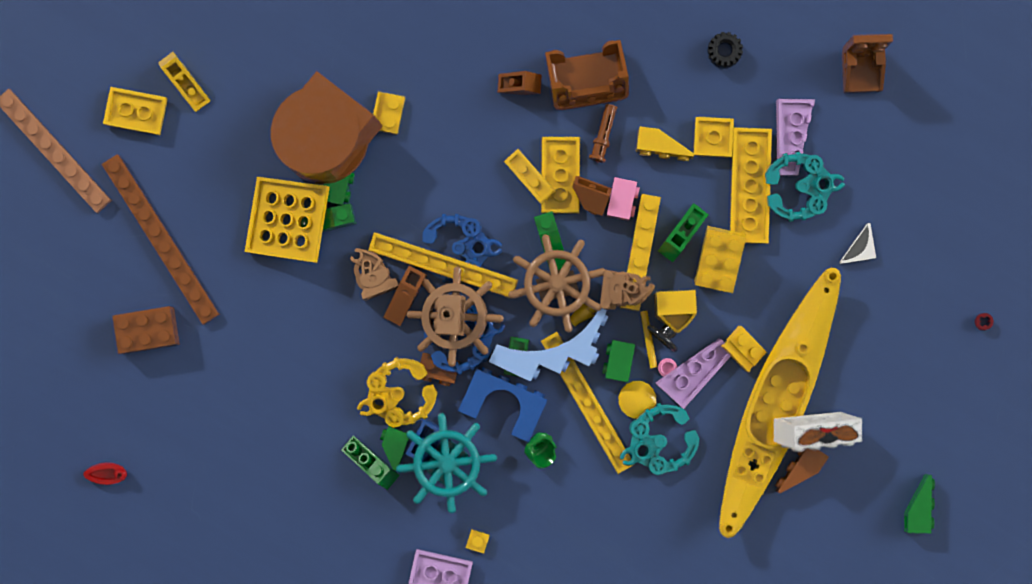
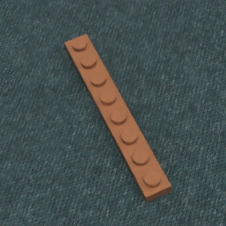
(53, 151)

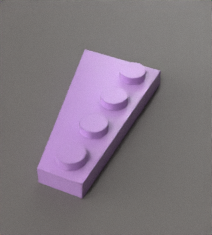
(792, 125)
(691, 376)

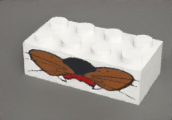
(817, 431)

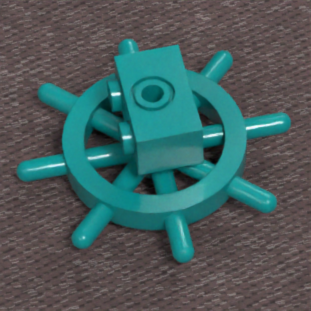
(446, 463)

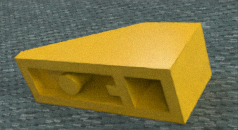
(184, 81)

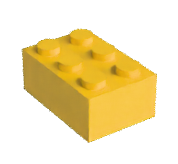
(720, 259)

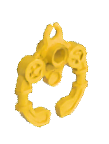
(391, 396)

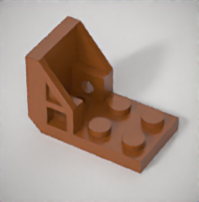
(865, 63)

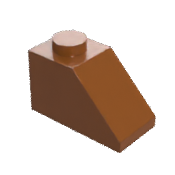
(519, 83)
(591, 195)

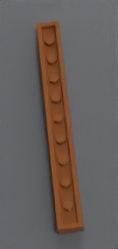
(160, 239)

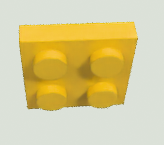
(713, 137)

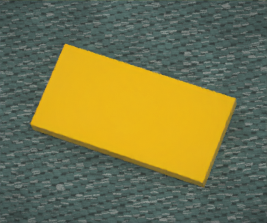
(559, 169)

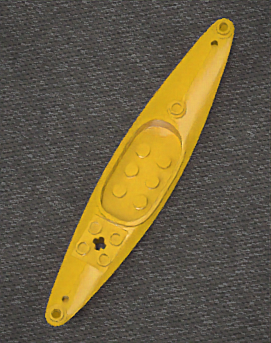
(779, 392)

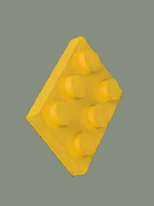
(135, 111)

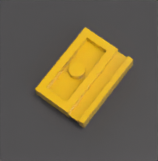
(389, 111)
(743, 348)

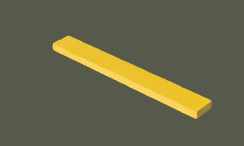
(441, 264)
(590, 408)

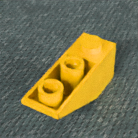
(657, 142)

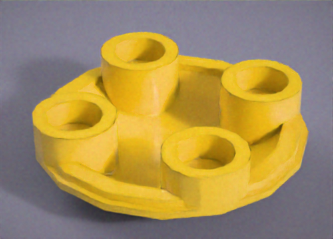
(636, 398)

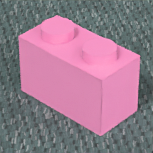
(622, 199)

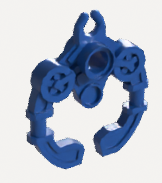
(466, 247)
(440, 360)

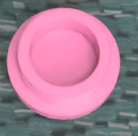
(666, 366)

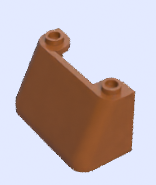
(588, 78)

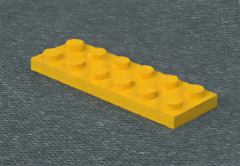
(748, 187)

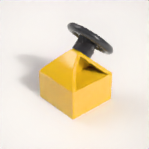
(676, 312)

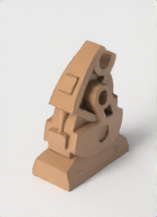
(374, 277)
(621, 290)

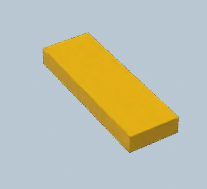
(529, 176)

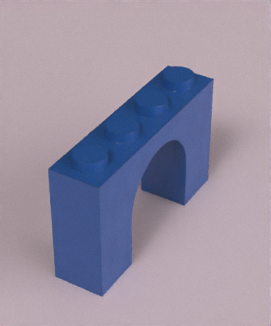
(530, 403)

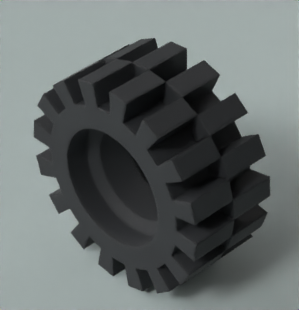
(733, 41)

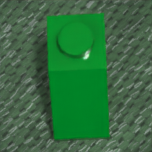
(394, 445)

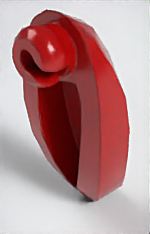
(105, 473)

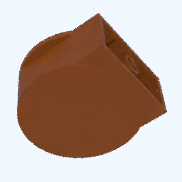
(322, 132)

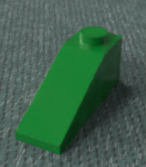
(336, 217)
(547, 226)
(683, 232)

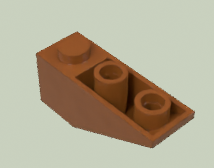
(405, 295)
(805, 466)

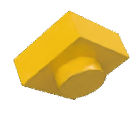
(477, 541)

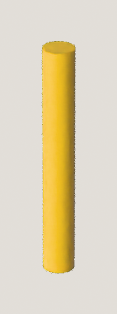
(648, 339)

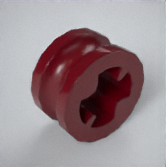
(984, 327)

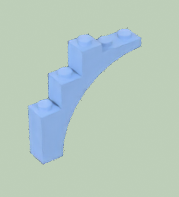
(526, 362)

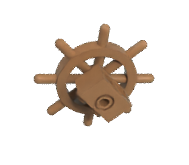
(558, 284)
(451, 316)

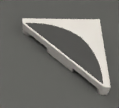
(861, 248)

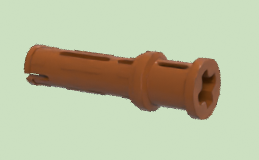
(601, 142)

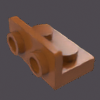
(444, 377)

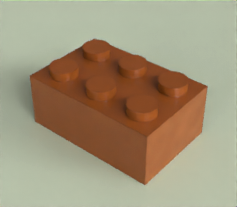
(145, 330)

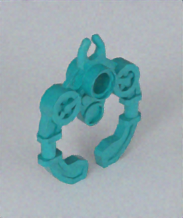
(809, 185)
(655, 443)

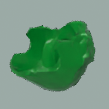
(541, 450)

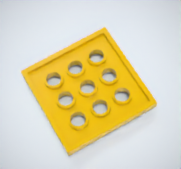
(262, 206)

